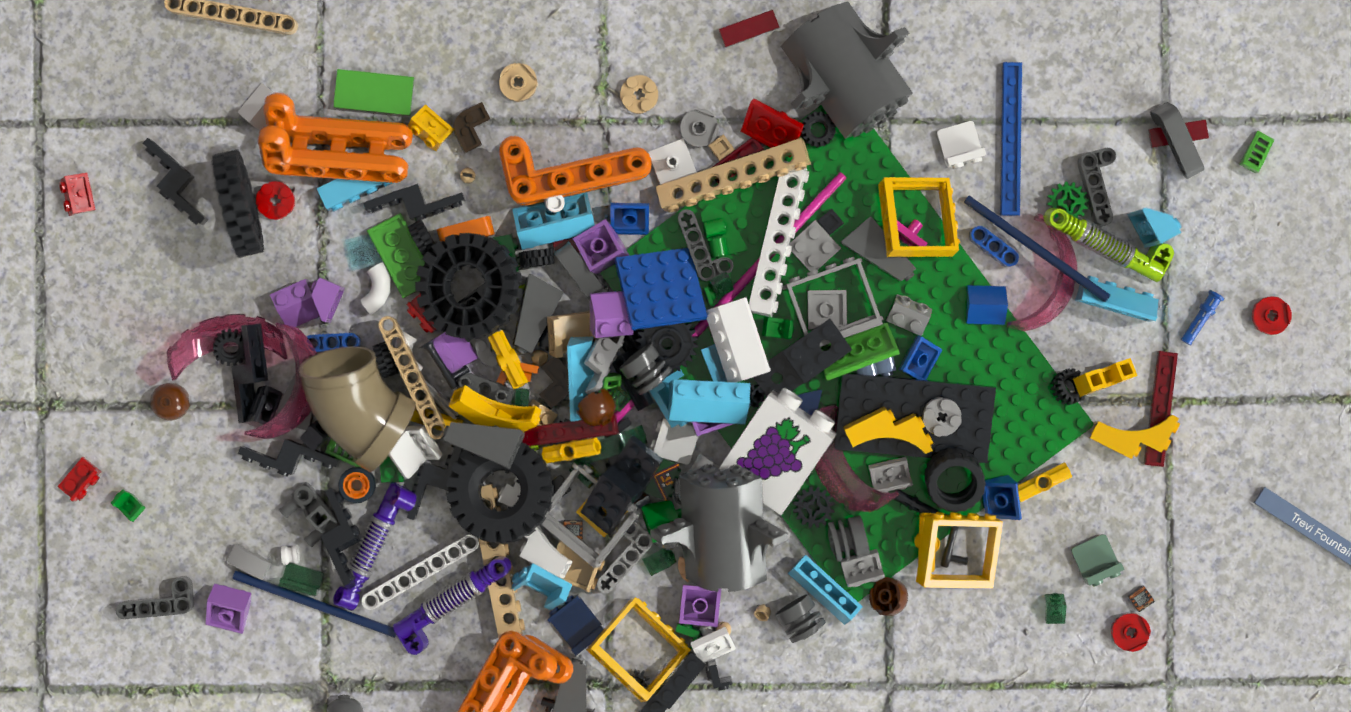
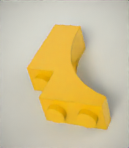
(488, 412)
(880, 425)
(1128, 441)

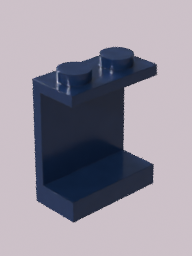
(576, 623)

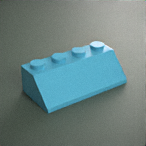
(540, 226)
(1154, 226)
(1121, 301)
(578, 373)
(708, 401)

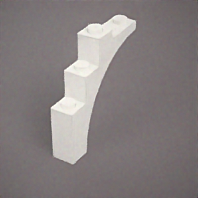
(537, 548)

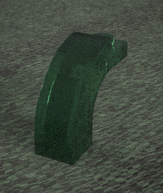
(615, 443)

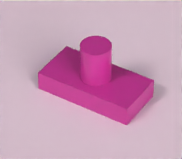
(909, 234)

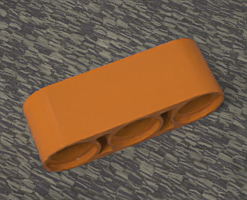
(476, 226)

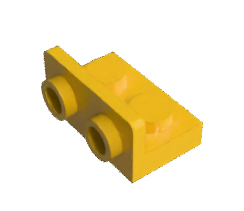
(430, 127)

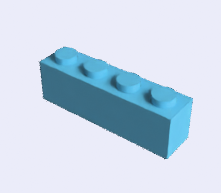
(343, 190)
(825, 589)

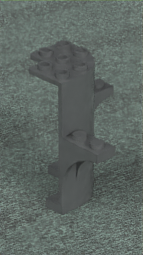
(847, 69)
(722, 528)

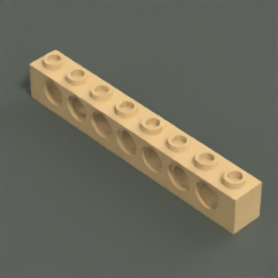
(668, 191)
(495, 589)

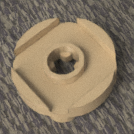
(518, 71)
(648, 88)

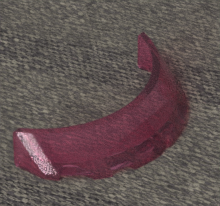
(1063, 289)
(200, 340)
(297, 406)
(842, 481)

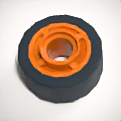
(346, 485)

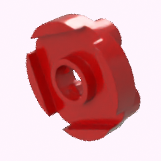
(282, 209)
(1279, 323)
(1140, 636)

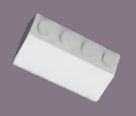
(737, 341)

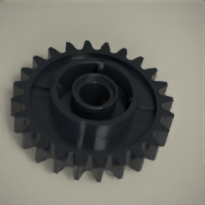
(680, 349)

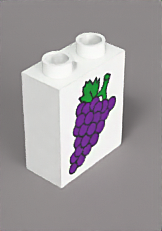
(782, 447)

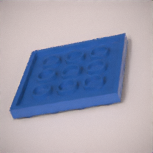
(660, 288)

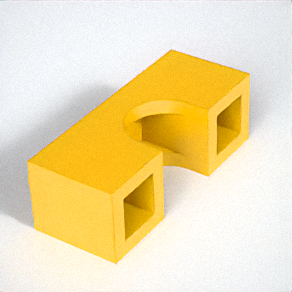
(1105, 377)

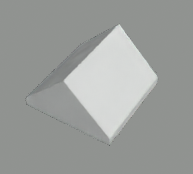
(254, 106)

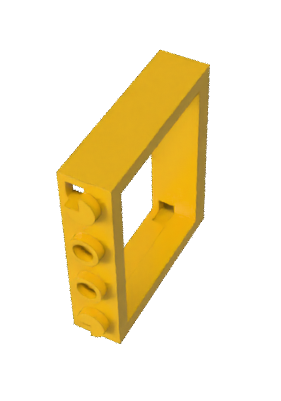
(889, 219)
(928, 543)
(618, 672)

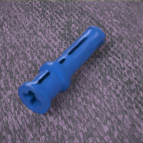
(1205, 307)

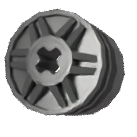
(647, 371)
(848, 538)
(800, 618)

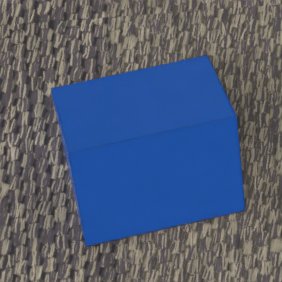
(630, 218)
(986, 305)
(920, 358)
(1002, 498)

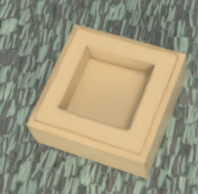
(721, 147)

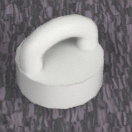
(554, 204)

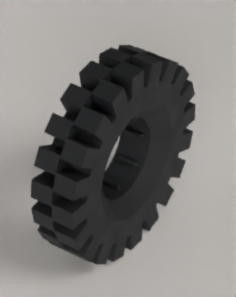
(237, 203)
(497, 298)
(505, 525)

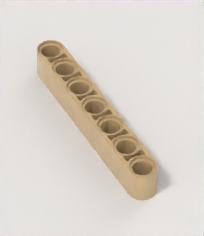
(240, 17)
(396, 353)

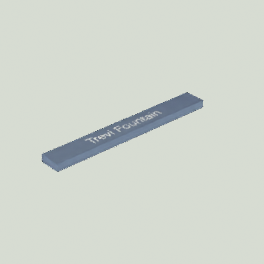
(1304, 524)

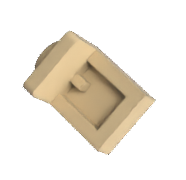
(546, 416)

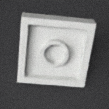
(672, 161)
(712, 643)

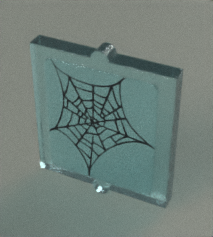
(362, 252)

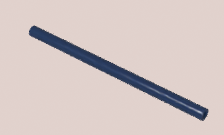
(1037, 249)
(314, 603)

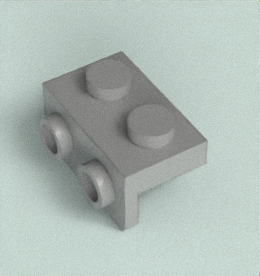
(909, 314)
(890, 475)
(862, 569)

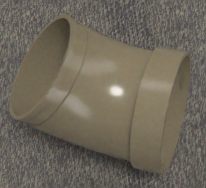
(355, 403)

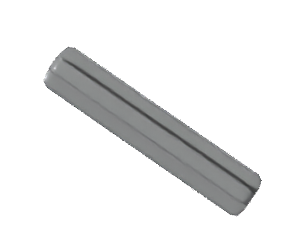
(441, 401)

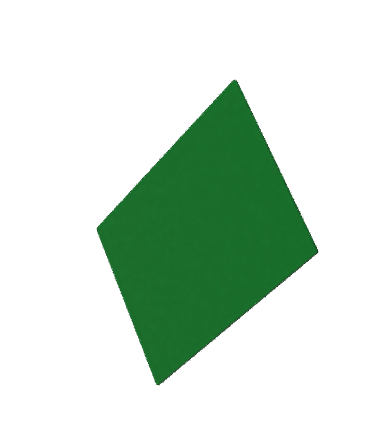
(1026, 419)

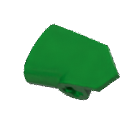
(721, 232)

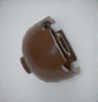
(170, 401)
(597, 408)
(888, 596)

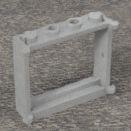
(849, 329)
(572, 540)

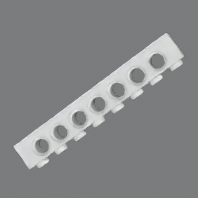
(769, 306)

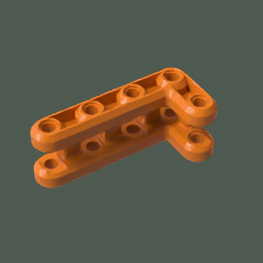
(296, 160)
(579, 175)
(526, 659)

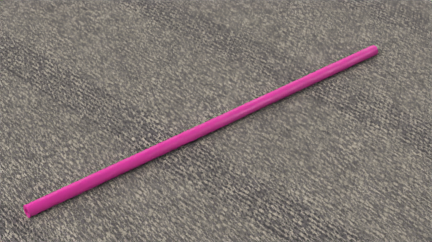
(751, 272)

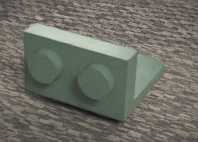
(1096, 560)

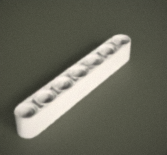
(412, 575)

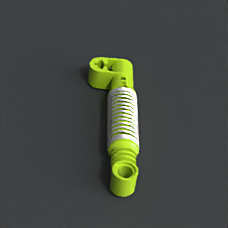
(1125, 254)

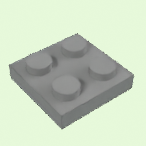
(814, 247)
(826, 305)

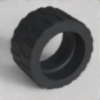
(957, 501)

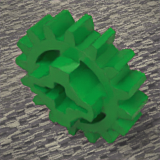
(1067, 194)

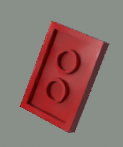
(770, 125)

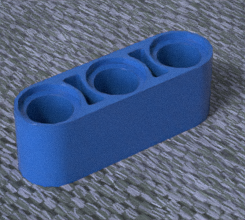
(984, 243)
(341, 338)

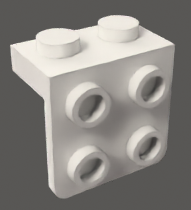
(960, 145)
(675, 442)
(413, 450)

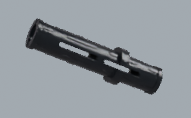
(914, 504)

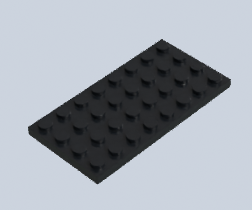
(904, 396)

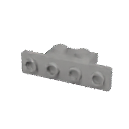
(600, 358)

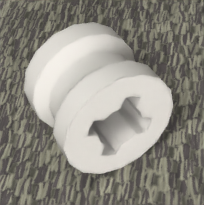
(290, 554)

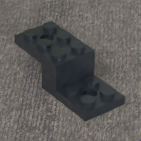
(804, 359)
(621, 485)

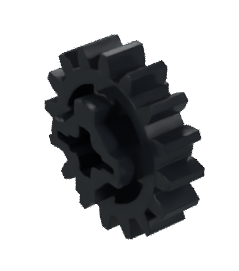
(822, 508)

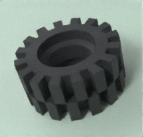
(829, 129)
(421, 237)
(536, 258)
(224, 356)
(385, 360)
(1060, 390)

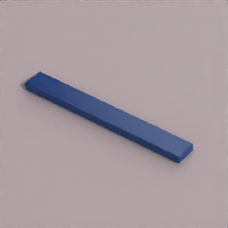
(1011, 139)

